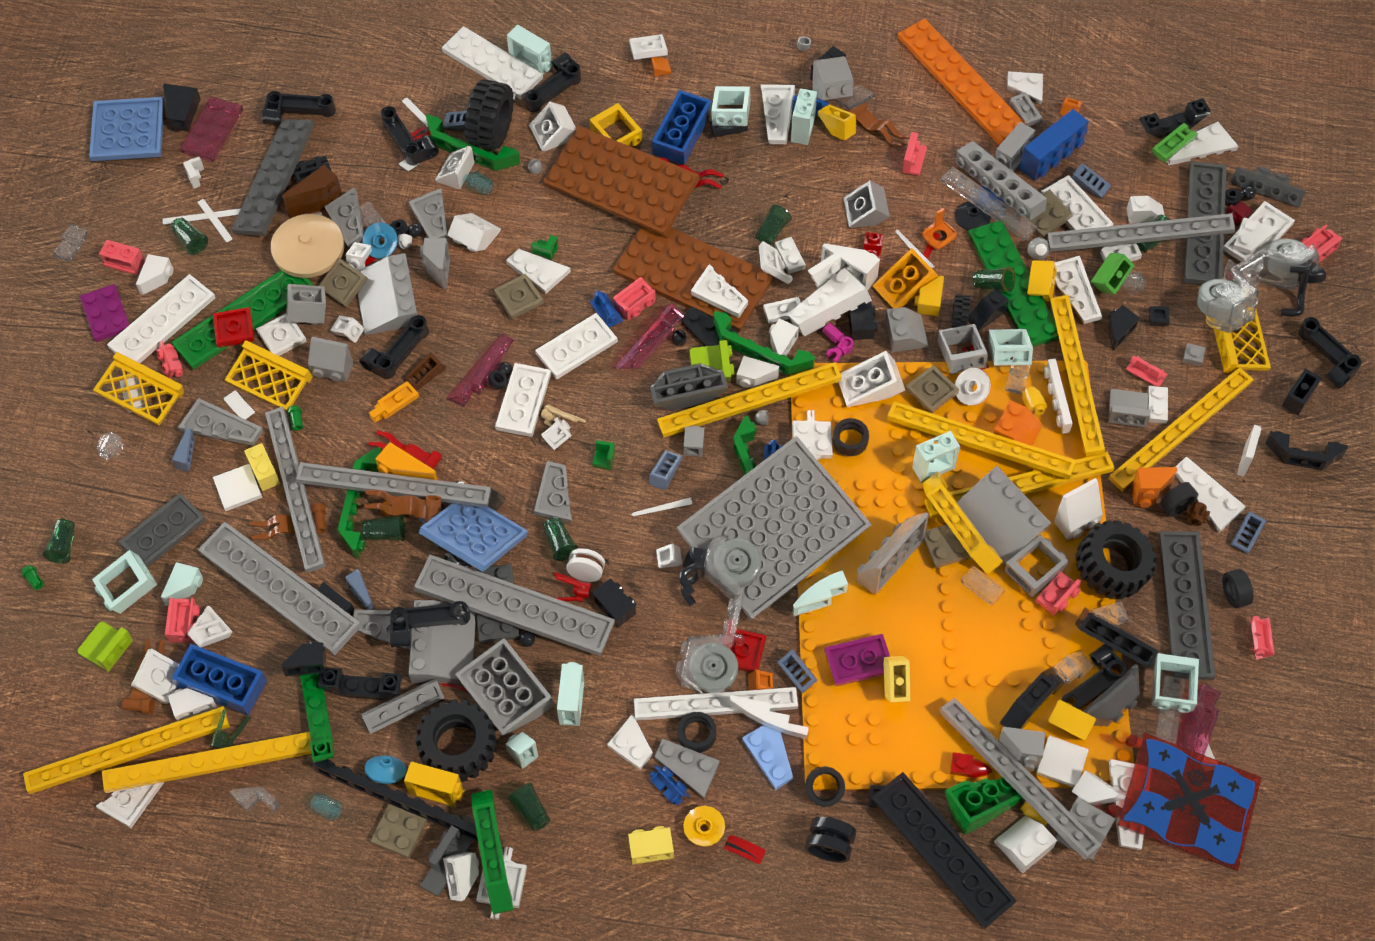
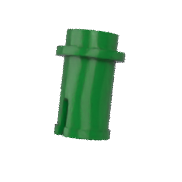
(295, 417)
(30, 573)

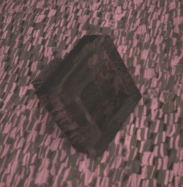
(495, 500)

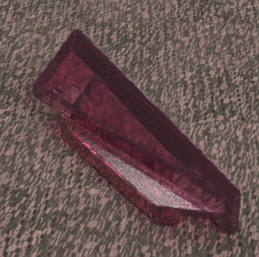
(650, 338)
(477, 376)
(1199, 724)

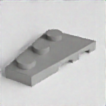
(553, 493)
(690, 766)

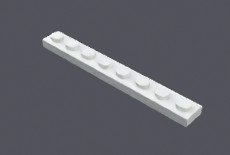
(711, 703)

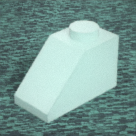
(182, 582)
(522, 749)

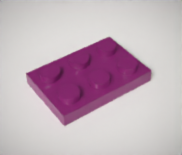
(105, 312)
(857, 659)

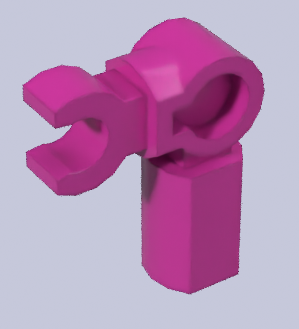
(843, 346)

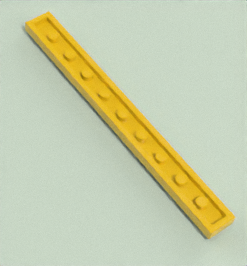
(1077, 376)
(750, 399)
(1181, 428)
(982, 440)
(1041, 480)
(124, 750)
(206, 762)

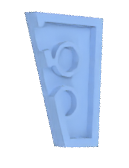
(770, 754)

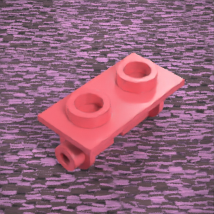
(167, 355)
(1146, 371)
(1262, 637)

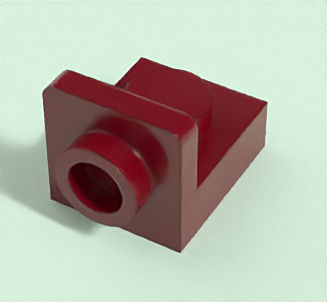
(1239, 212)

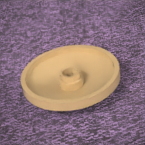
(307, 245)

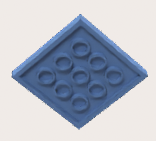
(127, 129)
(474, 534)

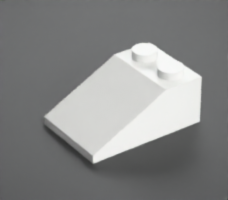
(858, 262)
(871, 380)
(1079, 510)

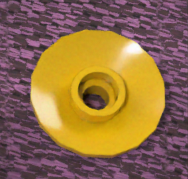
(701, 817)

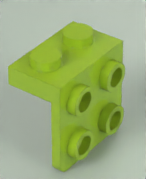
(715, 357)
(105, 645)

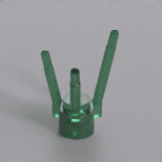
(220, 738)

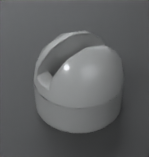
(803, 43)
(534, 166)
(762, 417)

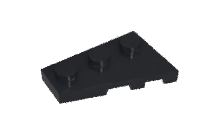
(702, 327)

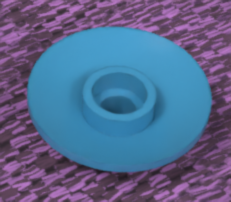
(374, 234)
(385, 769)

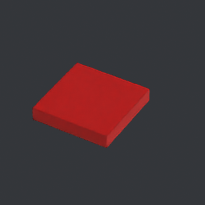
(233, 327)
(751, 652)

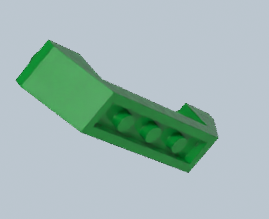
(506, 157)
(802, 360)
(744, 434)
(352, 539)
(318, 718)
(491, 852)

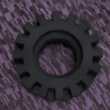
(961, 310)

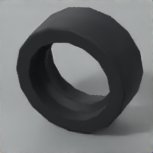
(850, 424)
(1178, 499)
(1237, 588)
(697, 717)
(840, 786)

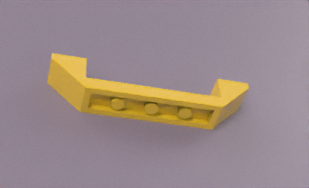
(959, 523)

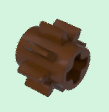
(1197, 513)

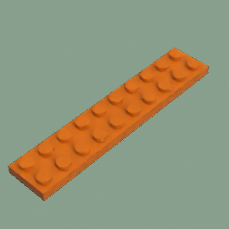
(960, 80)

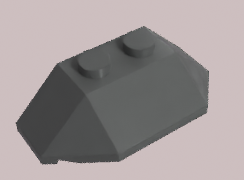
(688, 386)
(1116, 699)

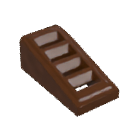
(429, 359)

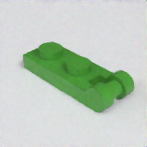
(1174, 142)

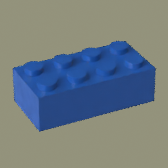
(681, 127)
(1054, 145)
(220, 678)

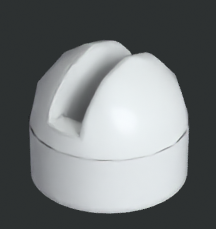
(404, 241)

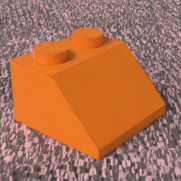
(1018, 424)
(1151, 484)

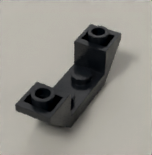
(1161, 128)
(1279, 444)
(360, 687)
(1031, 699)

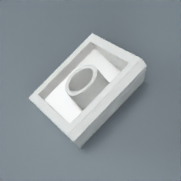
(456, 168)

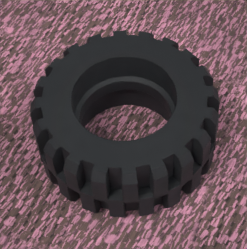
(489, 114)
(1127, 542)
(452, 716)

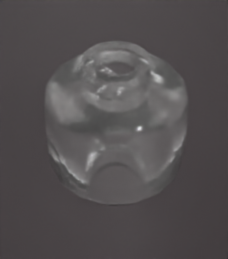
(1133, 283)
(109, 446)

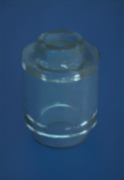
(479, 182)
(326, 806)

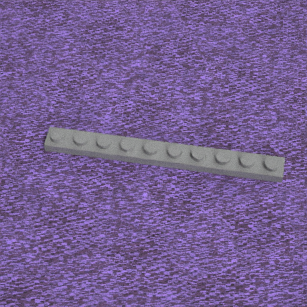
(1141, 232)
(393, 484)
(295, 492)
(1020, 779)

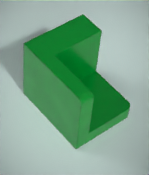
(544, 248)
(604, 455)

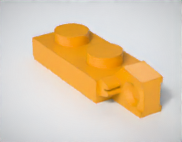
(394, 402)

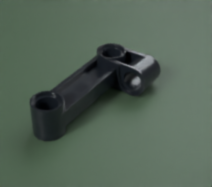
(567, 75)
(279, 103)
(413, 151)
(1332, 350)
(398, 352)
(424, 617)
(1105, 661)

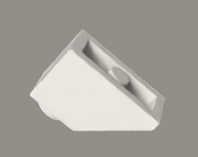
(1143, 209)
(154, 273)
(783, 336)
(756, 373)
(190, 703)
(1095, 790)
(461, 874)

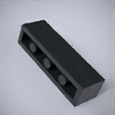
(1116, 637)

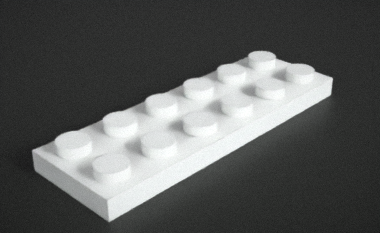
(491, 62)
(162, 319)

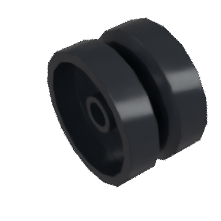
(830, 839)

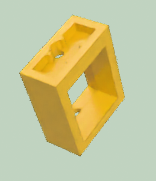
(611, 116)
(434, 784)

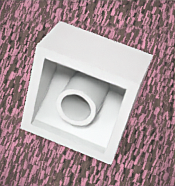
(552, 126)
(472, 231)
(1026, 843)

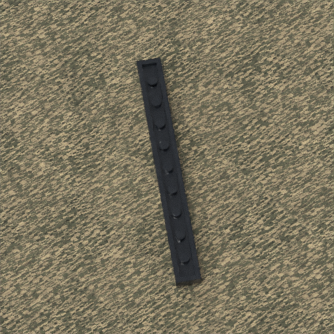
(397, 798)

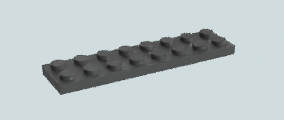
(273, 177)
(1205, 198)
(1186, 600)

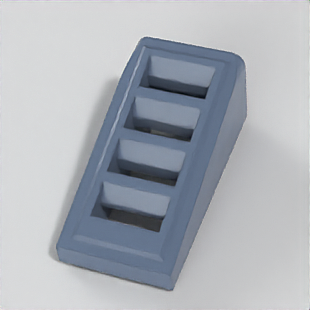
(455, 125)
(1081, 181)
(183, 454)
(663, 480)
(1254, 519)
(357, 586)
(786, 660)

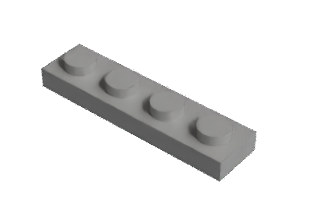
(402, 706)

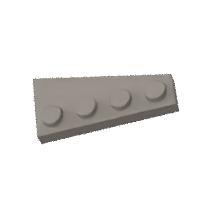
(217, 423)

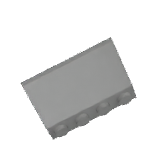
(387, 295)
(1003, 514)
(893, 553)
(441, 650)
(505, 688)

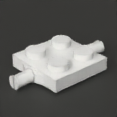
(814, 435)
(516, 877)

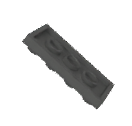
(163, 530)
(491, 629)

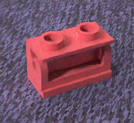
(1324, 241)
(122, 257)
(634, 299)
(180, 619)

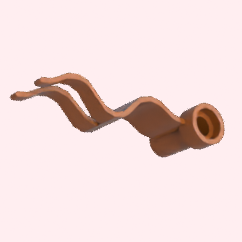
(871, 123)
(406, 504)
(286, 524)
(139, 700)

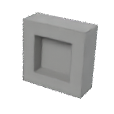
(1194, 354)

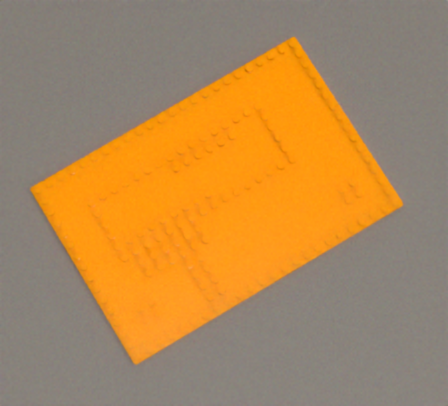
(926, 614)

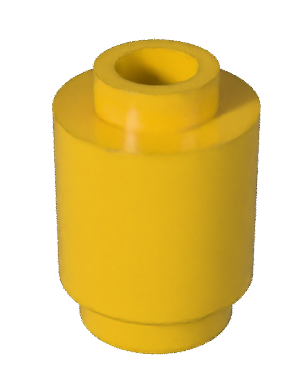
(1034, 401)

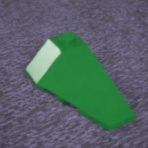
(980, 802)

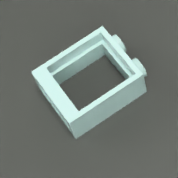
(529, 49)
(731, 96)
(803, 116)
(1018, 347)
(942, 456)
(144, 585)
(1175, 664)
(570, 694)

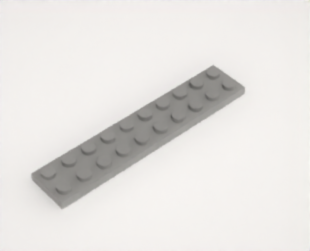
(280, 588)
(515, 605)

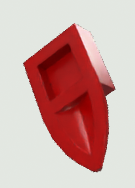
(968, 766)

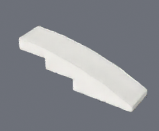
(761, 713)

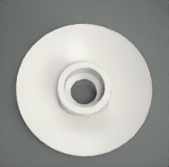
(966, 382)

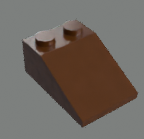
(312, 193)

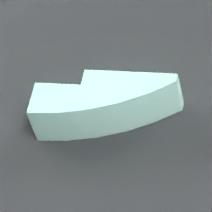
(821, 593)

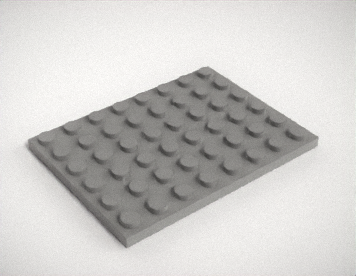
(789, 514)

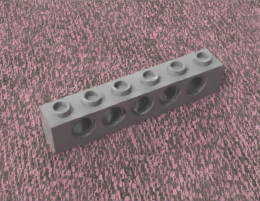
(1001, 181)

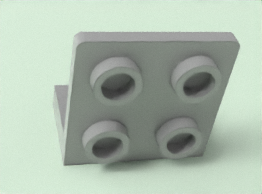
(1128, 408)

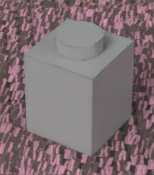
(694, 441)

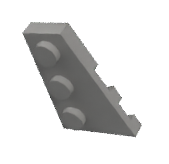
(430, 214)
(347, 216)
(376, 624)

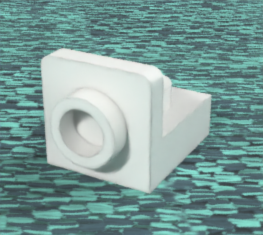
(192, 169)
(357, 255)
(348, 328)
(557, 433)

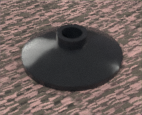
(969, 220)

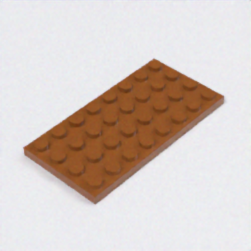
(621, 180)
(676, 263)

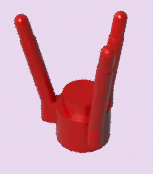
(581, 588)

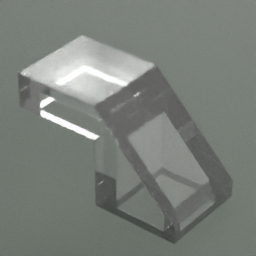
(1073, 666)
(250, 796)

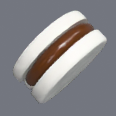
(585, 565)

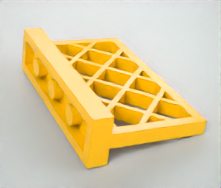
(1228, 350)
(279, 365)
(146, 375)

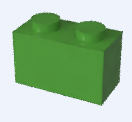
(1112, 273)

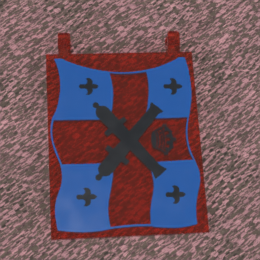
(1188, 801)

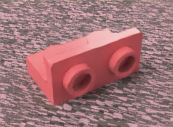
(914, 156)
(1057, 593)

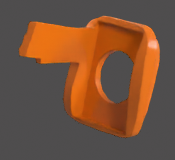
(939, 225)

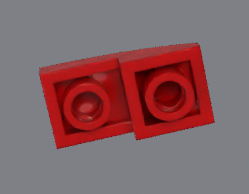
(873, 243)

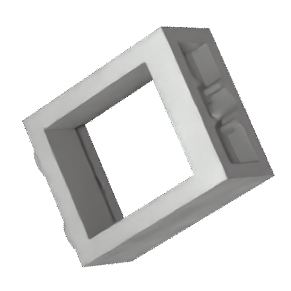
(1012, 148)
(966, 360)
(1023, 578)

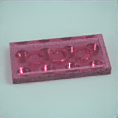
(211, 129)

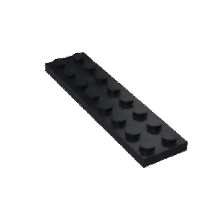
(943, 850)

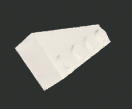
(828, 302)

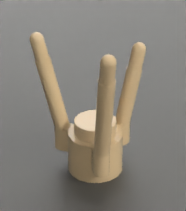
(550, 413)

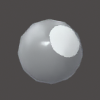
(1038, 248)

